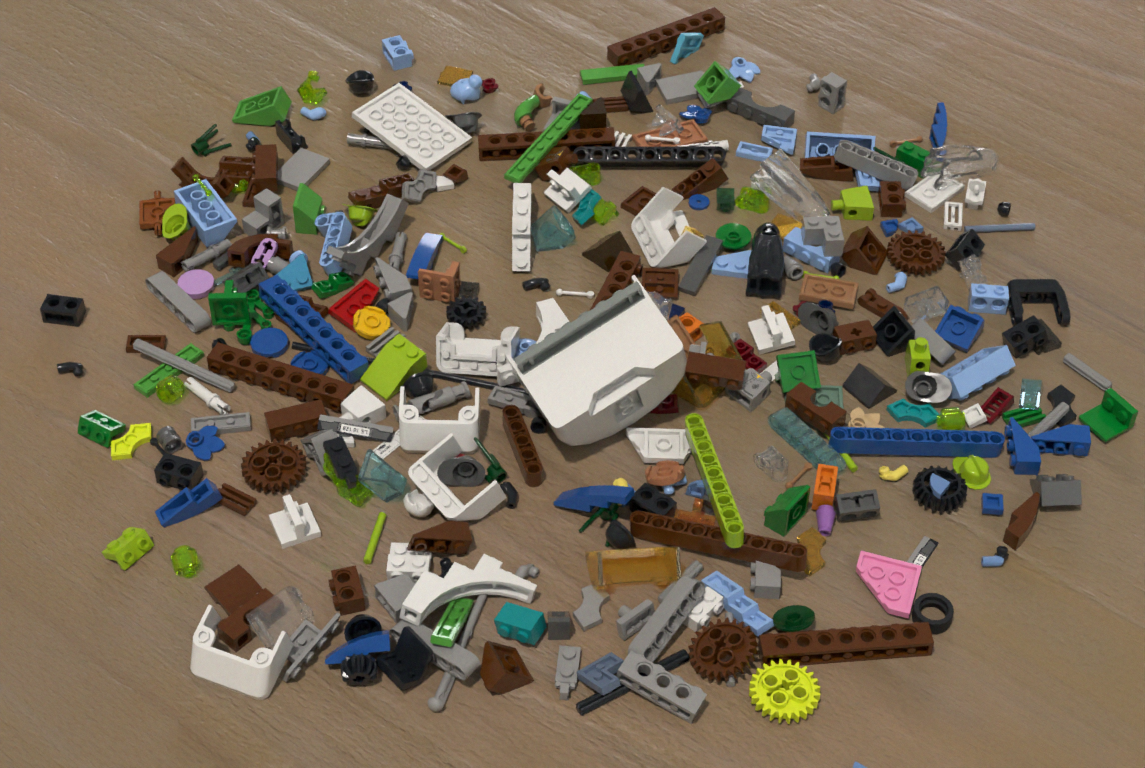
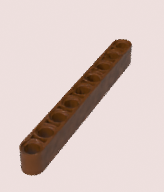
(710, 540)

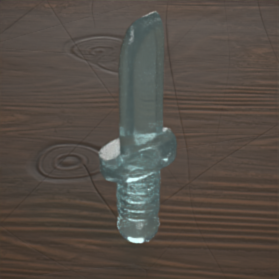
(218, 281)

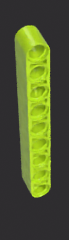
(714, 481)

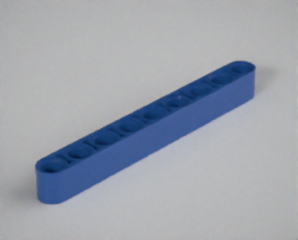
(916, 442)

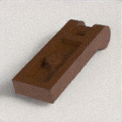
(879, 305)

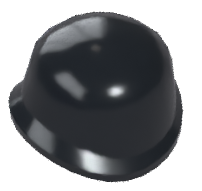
(360, 81)
(825, 346)
(419, 384)
(619, 536)
(361, 625)

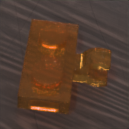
(695, 515)

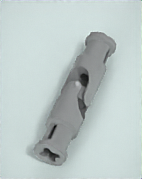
(436, 399)

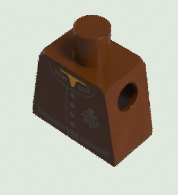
(558, 160)

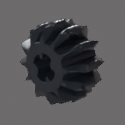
(359, 669)

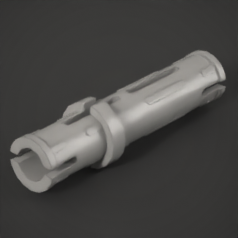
(365, 140)
(213, 251)
(396, 257)

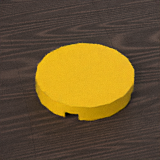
(371, 322)

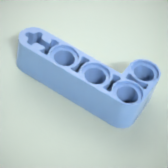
(337, 232)

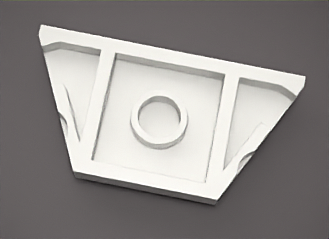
(659, 444)

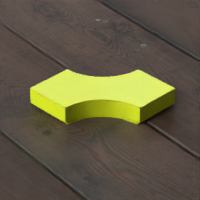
(136, 436)

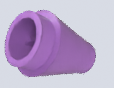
(825, 519)

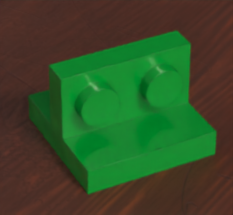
(229, 307)
(797, 368)

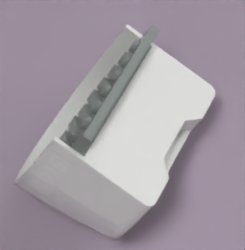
(603, 367)

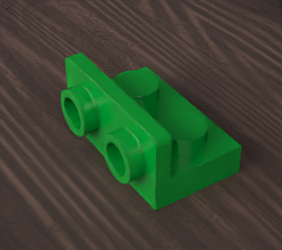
(99, 427)

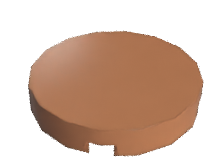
(664, 473)

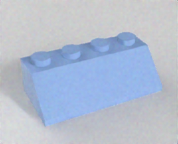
(825, 144)
(206, 213)
(978, 370)

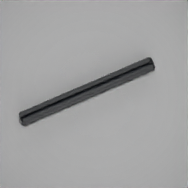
(597, 699)

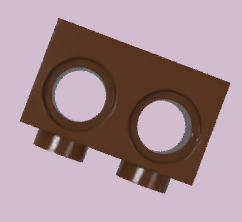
(891, 199)
(348, 590)

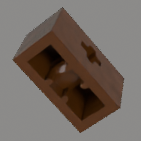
(855, 336)

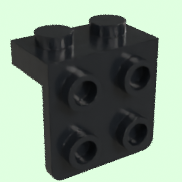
(408, 661)

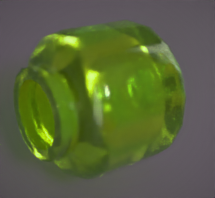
(170, 389)
(951, 419)
(185, 561)

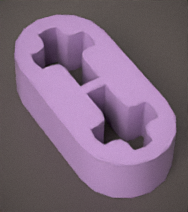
(261, 251)

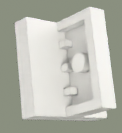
(566, 189)
(770, 331)
(294, 523)

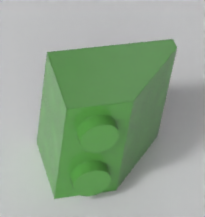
(717, 84)
(306, 209)

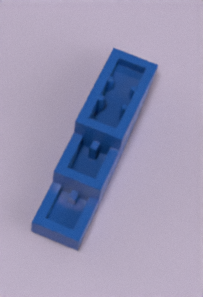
(939, 126)
(424, 254)
(599, 495)

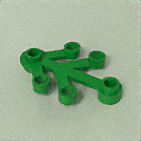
(244, 335)

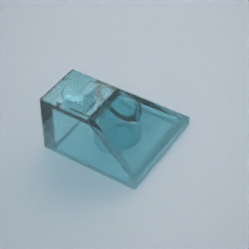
(552, 231)
(381, 477)

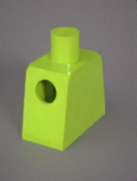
(855, 204)
(916, 352)

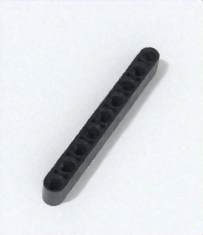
(656, 152)

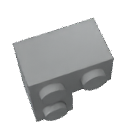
(267, 214)
(824, 232)
(314, 446)

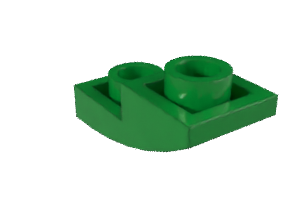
(335, 284)

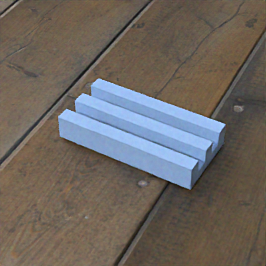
(753, 151)

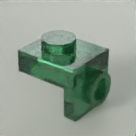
(725, 199)

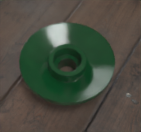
(793, 618)

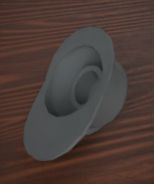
(466, 121)
(817, 319)
(928, 387)
(461, 471)

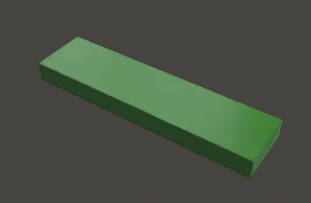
(608, 74)
(148, 383)
(452, 622)

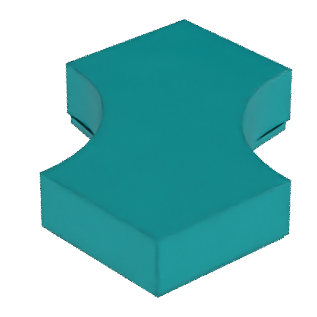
(586, 207)
(905, 411)

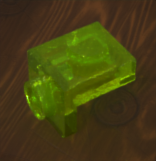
(311, 95)
(604, 211)

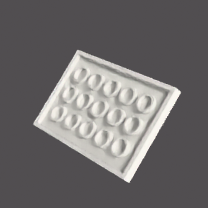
(411, 127)

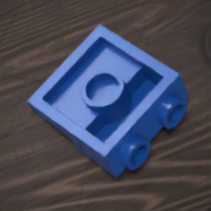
(960, 327)

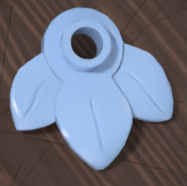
(743, 69)

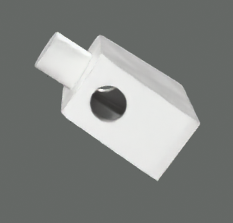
(363, 407)

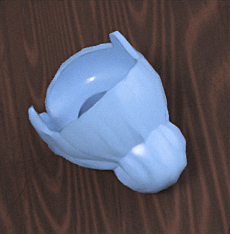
(467, 89)

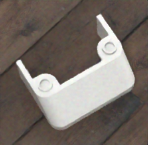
(653, 235)
(423, 435)
(425, 477)
(248, 677)

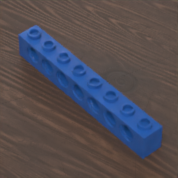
(313, 329)

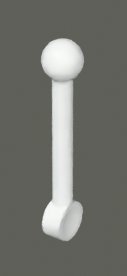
(676, 140)
(590, 294)

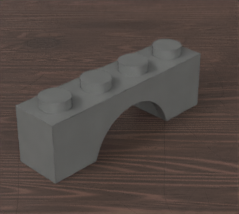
(743, 105)

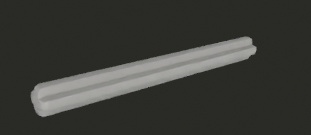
(184, 365)

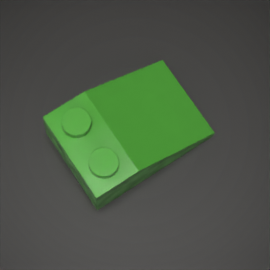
(263, 108)

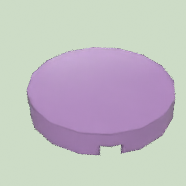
(196, 283)

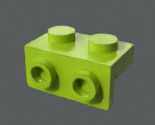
(128, 547)

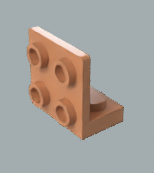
(440, 285)

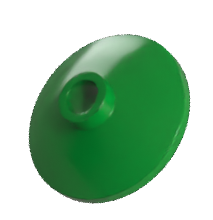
(734, 235)

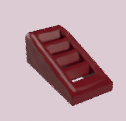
(998, 394)

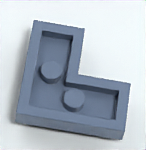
(601, 673)

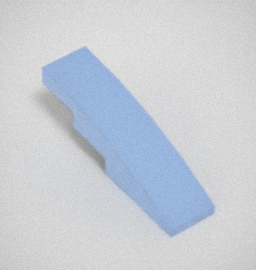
(740, 605)

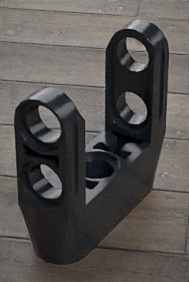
(1037, 292)

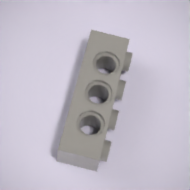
(665, 697)

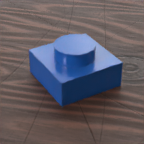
(992, 503)

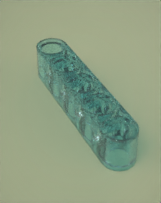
(804, 439)

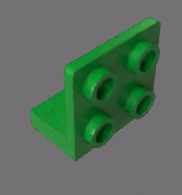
(1110, 417)

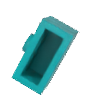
(520, 623)

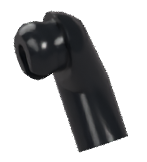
(512, 494)

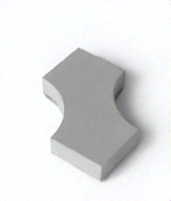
(413, 190)
(588, 613)

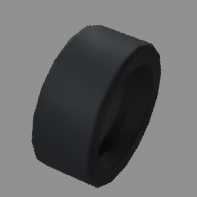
(939, 602)

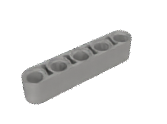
(875, 164)
(178, 301)
(667, 618)
(452, 659)

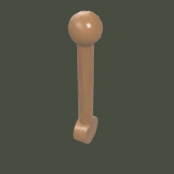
(893, 143)
(807, 467)

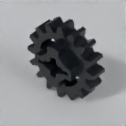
(466, 311)

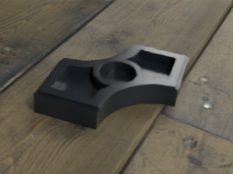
(1059, 395)

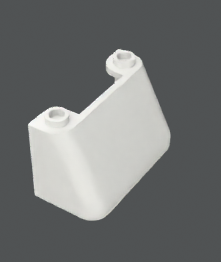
(473, 355)

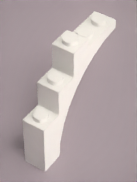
(521, 226)
(551, 320)
(461, 581)

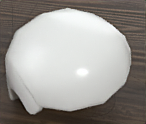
(417, 504)

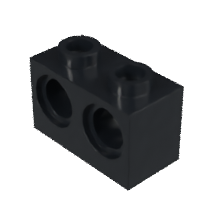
(964, 246)
(63, 310)
(1024, 335)
(178, 472)
(652, 501)

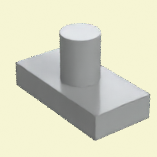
(633, 619)

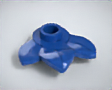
(699, 114)
(206, 444)

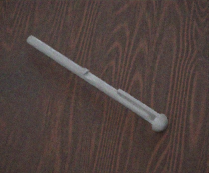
(437, 702)

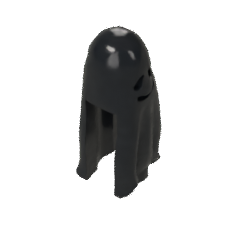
(766, 263)

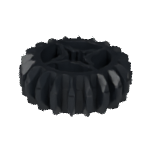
(951, 499)

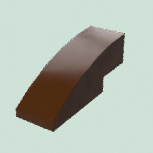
(826, 168)
(1021, 522)

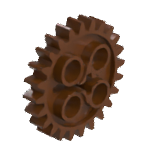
(916, 252)
(273, 466)
(722, 649)

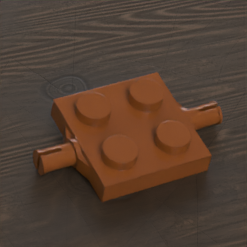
(152, 212)

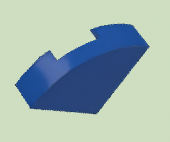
(889, 227)

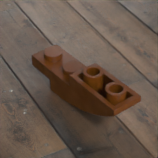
(375, 195)

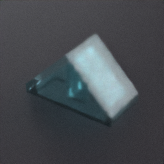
(1031, 394)

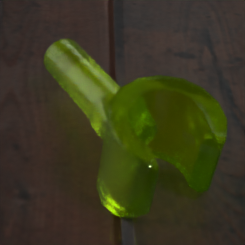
(312, 75)

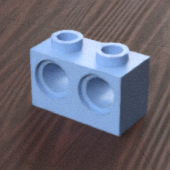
(397, 52)
(988, 299)

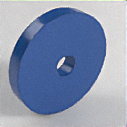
(693, 202)

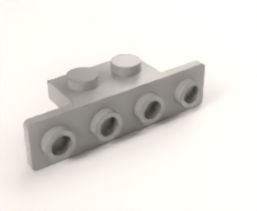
(305, 641)

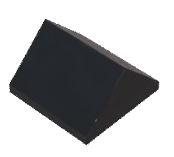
(635, 95)
(893, 332)
(868, 386)

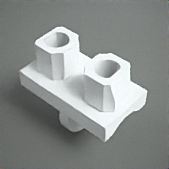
(975, 193)

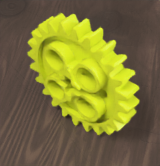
(784, 691)

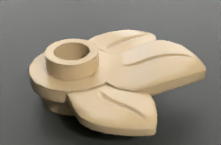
(859, 419)

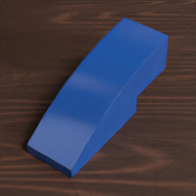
(189, 503)
(364, 644)

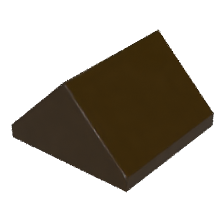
(594, 115)
(607, 250)

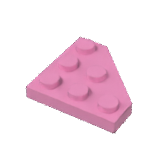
(890, 581)

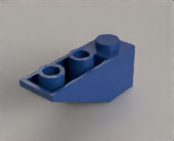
(1065, 440)
(1023, 450)

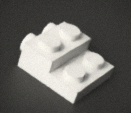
(407, 562)
(709, 605)

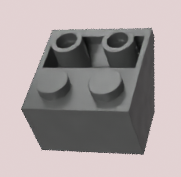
(1058, 490)

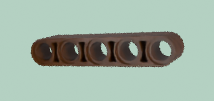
(522, 446)

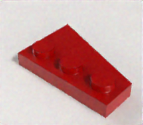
(358, 298)

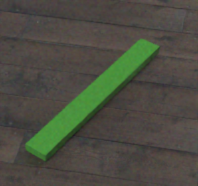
(547, 139)

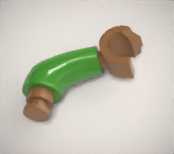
(523, 112)

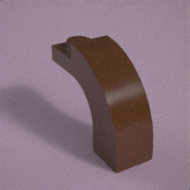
(185, 171)
(243, 250)

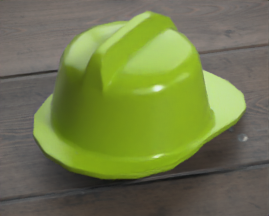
(361, 214)
(175, 222)
(973, 470)

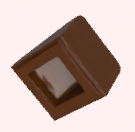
(456, 174)

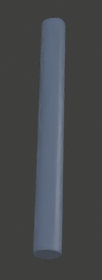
(1001, 227)

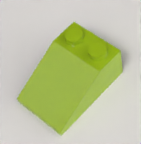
(394, 366)

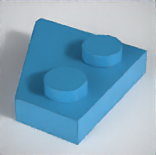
(297, 274)

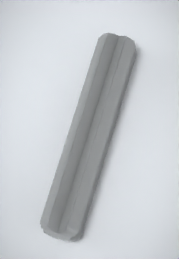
(1087, 372)
(1050, 420)
(691, 571)

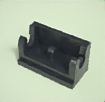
(290, 137)

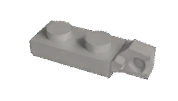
(567, 670)

